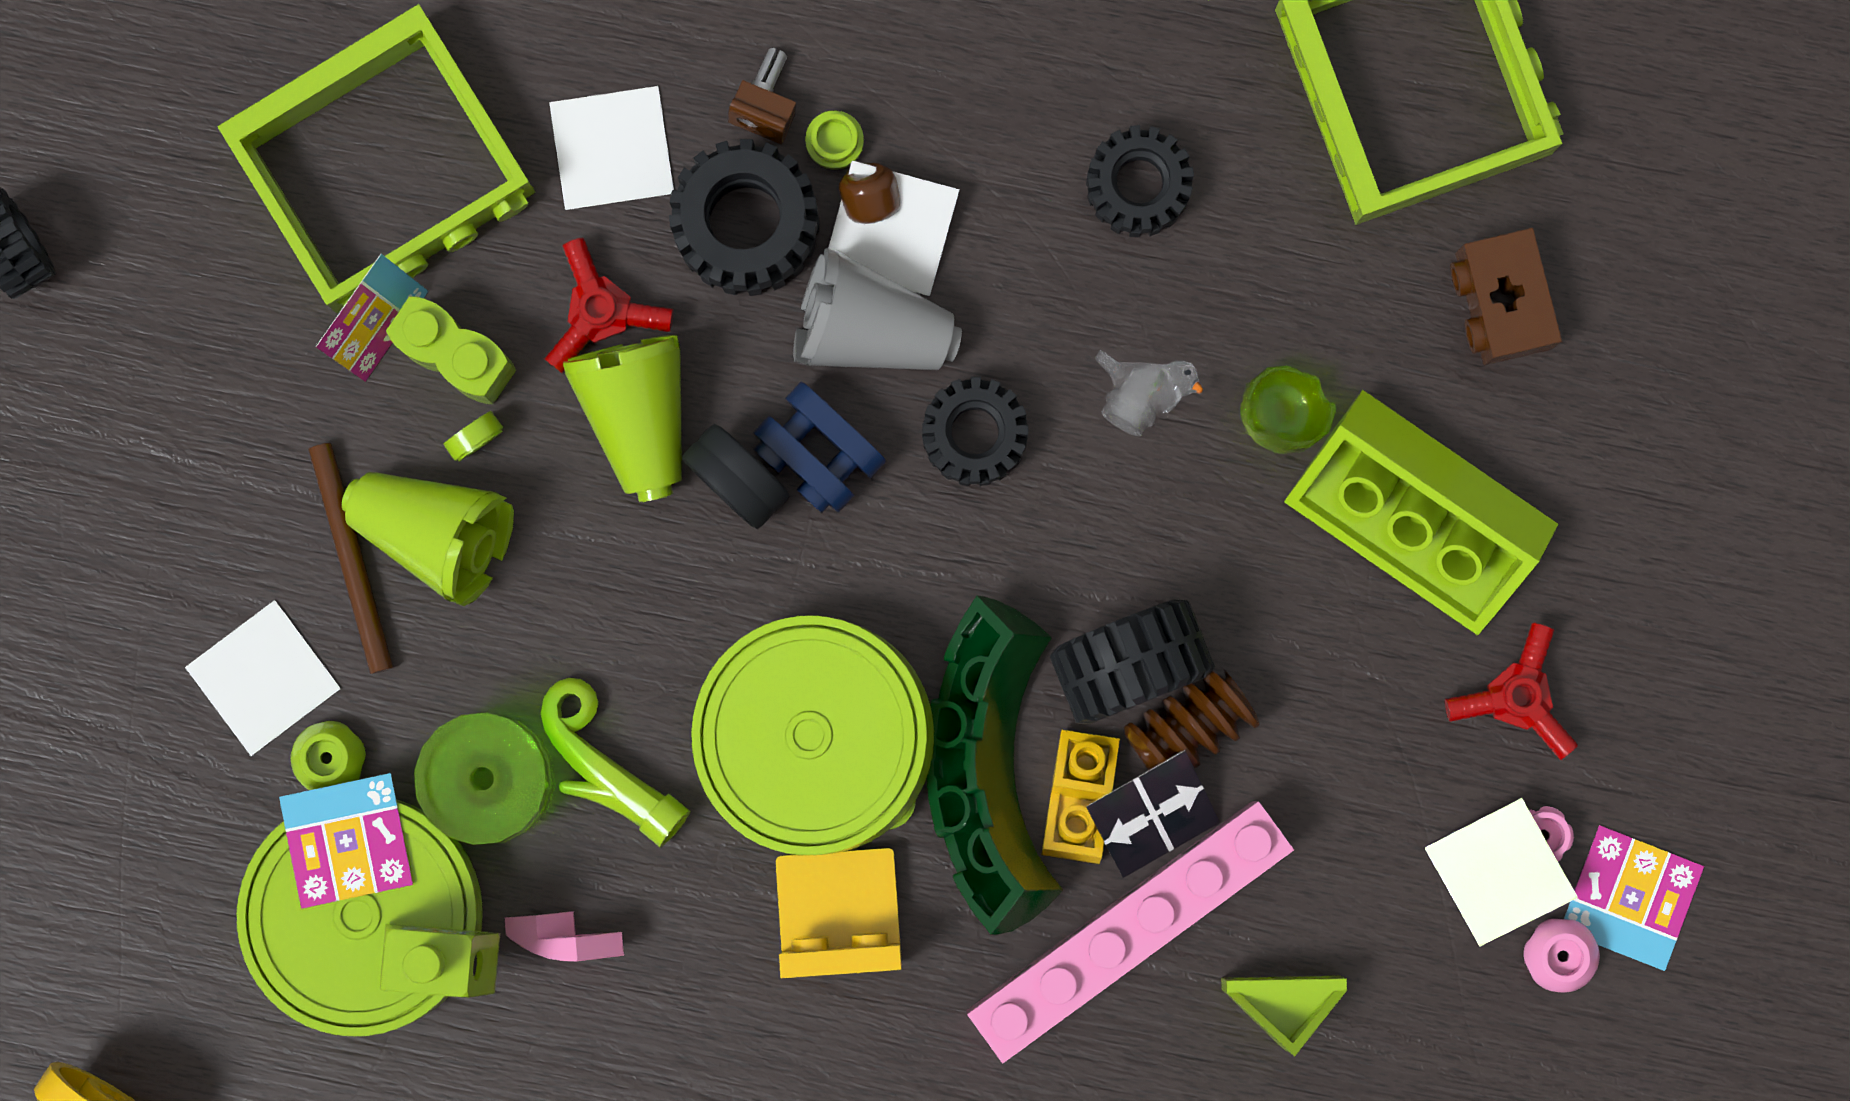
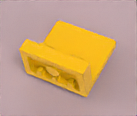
(838, 913)

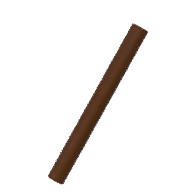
(351, 560)

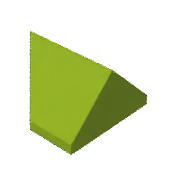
(1288, 1005)

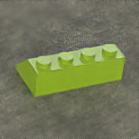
(1421, 513)

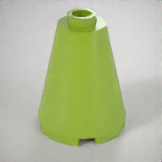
(634, 411)
(432, 529)

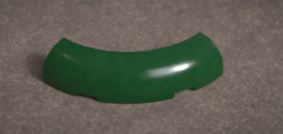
(973, 766)

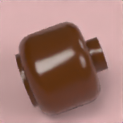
(870, 197)

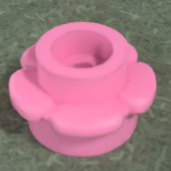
(1559, 832)

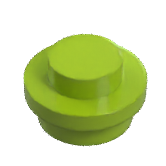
(834, 140)

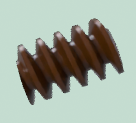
(1192, 724)

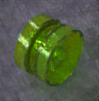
(465, 809)

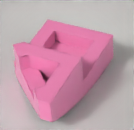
(556, 938)

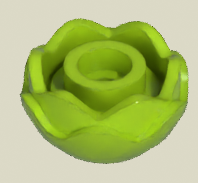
(332, 737)

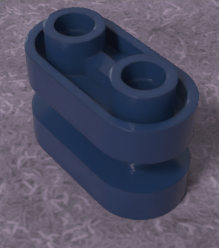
(782, 448)

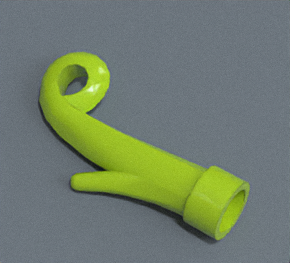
(607, 781)

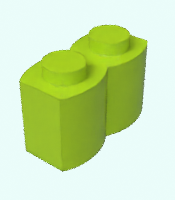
(460, 355)

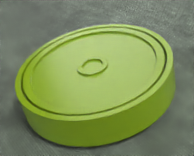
(812, 735)
(328, 957)

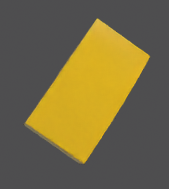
(1080, 777)

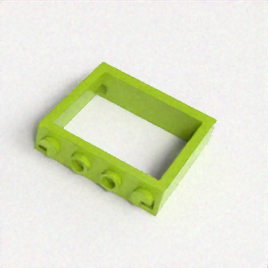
(1520, 71)
(333, 80)

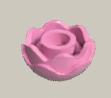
(1548, 941)

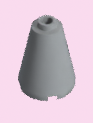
(870, 321)

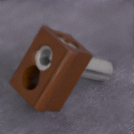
(759, 108)

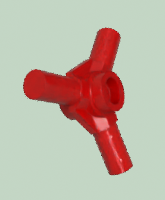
(599, 308)
(1520, 696)

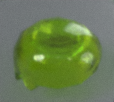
(1286, 410)

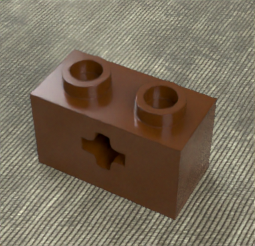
(1516, 267)

